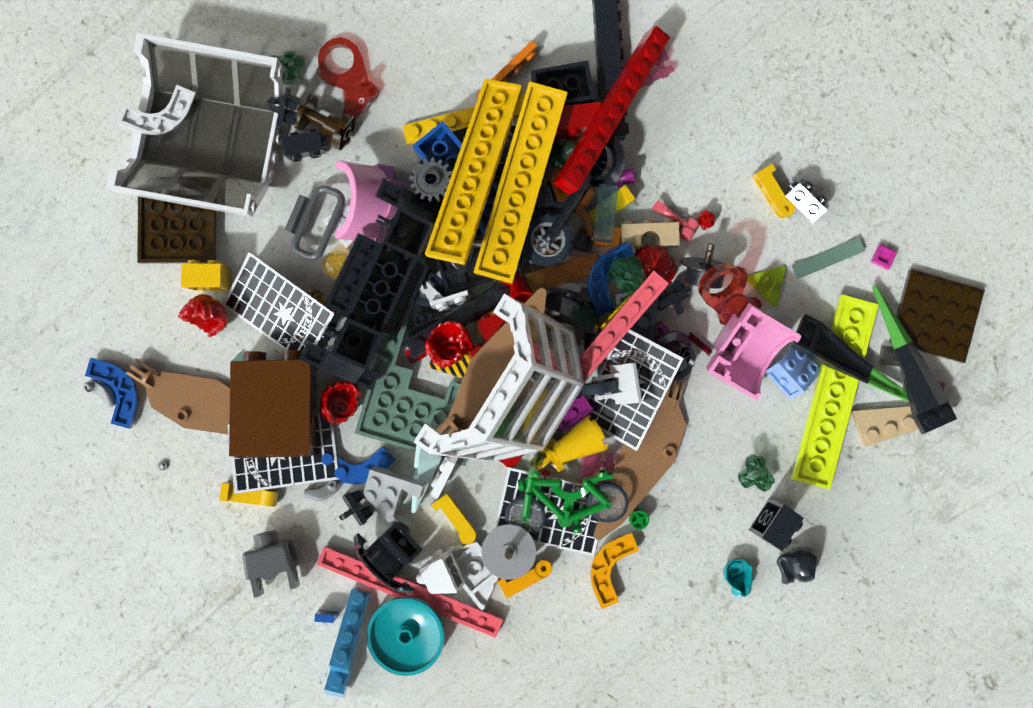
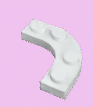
(159, 122)

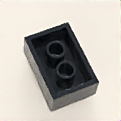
(571, 77)
(776, 524)

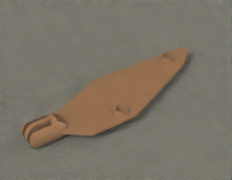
(484, 372)
(186, 399)
(641, 469)

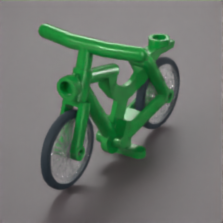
(605, 502)

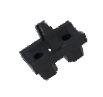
(285, 102)
(680, 293)
(351, 501)

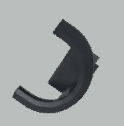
(388, 555)

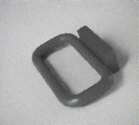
(301, 215)

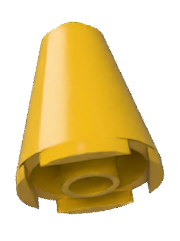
(580, 441)

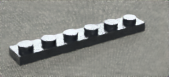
(465, 314)

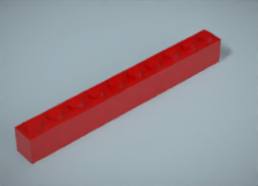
(611, 110)

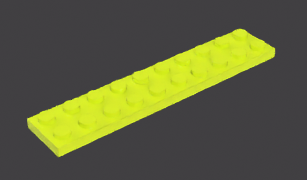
(833, 397)

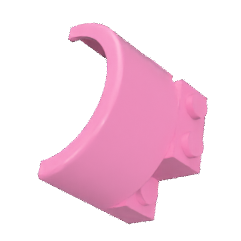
(364, 206)
(748, 348)

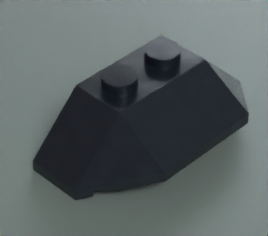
(573, 312)

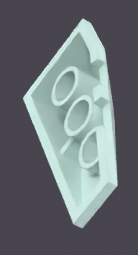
(425, 468)

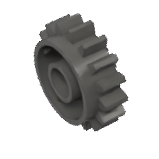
(426, 170)

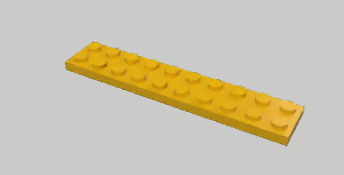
(474, 172)
(520, 182)

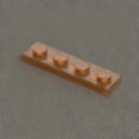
(561, 273)

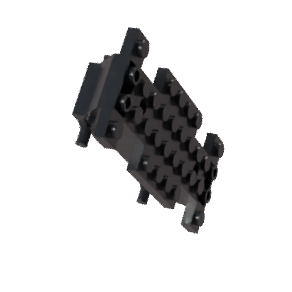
(376, 287)

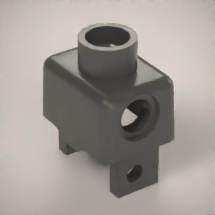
(269, 559)

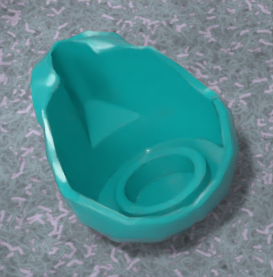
(739, 576)

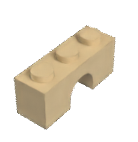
(666, 232)

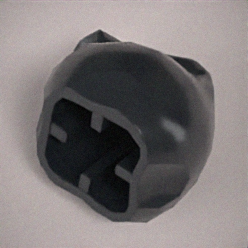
(798, 565)

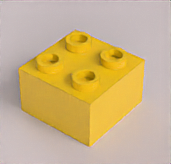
(205, 277)

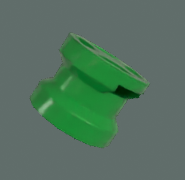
(640, 522)

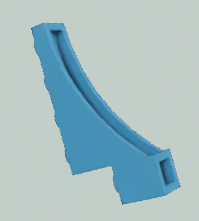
(346, 644)

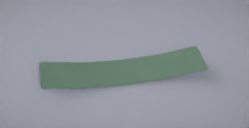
(828, 258)

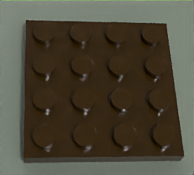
(174, 233)
(939, 314)

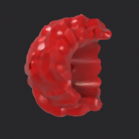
(657, 260)
(205, 313)
(448, 343)
(342, 396)

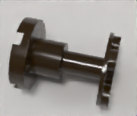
(333, 126)

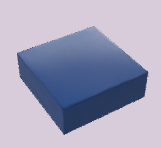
(325, 616)

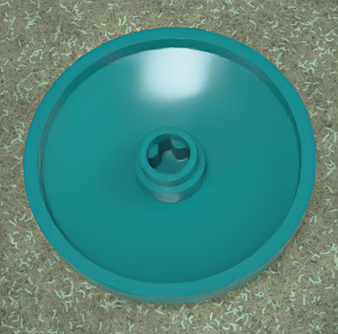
(405, 636)

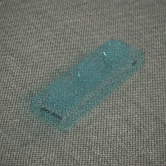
(605, 213)

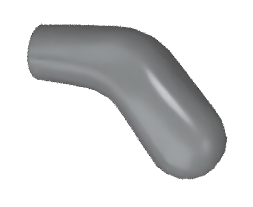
(101, 390)
(322, 493)

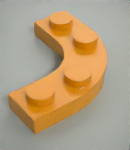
(602, 566)

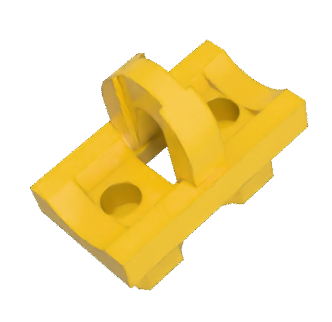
(548, 457)

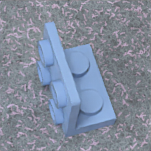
(793, 373)

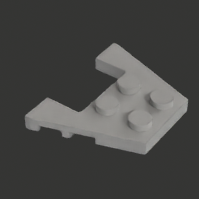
(385, 491)

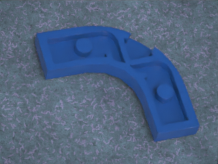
(598, 280)
(124, 388)
(358, 473)

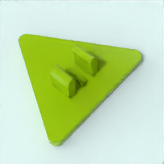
(768, 284)

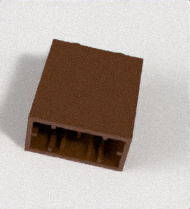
(272, 406)

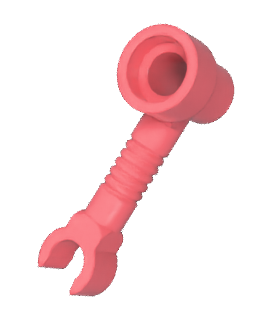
(687, 227)

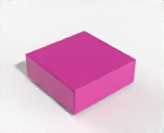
(883, 257)

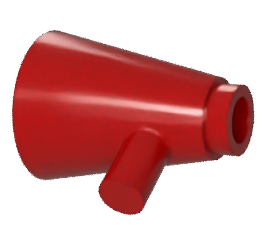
(519, 289)

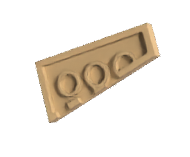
(883, 424)

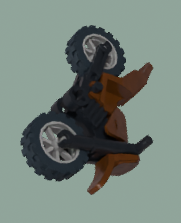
(553, 197)

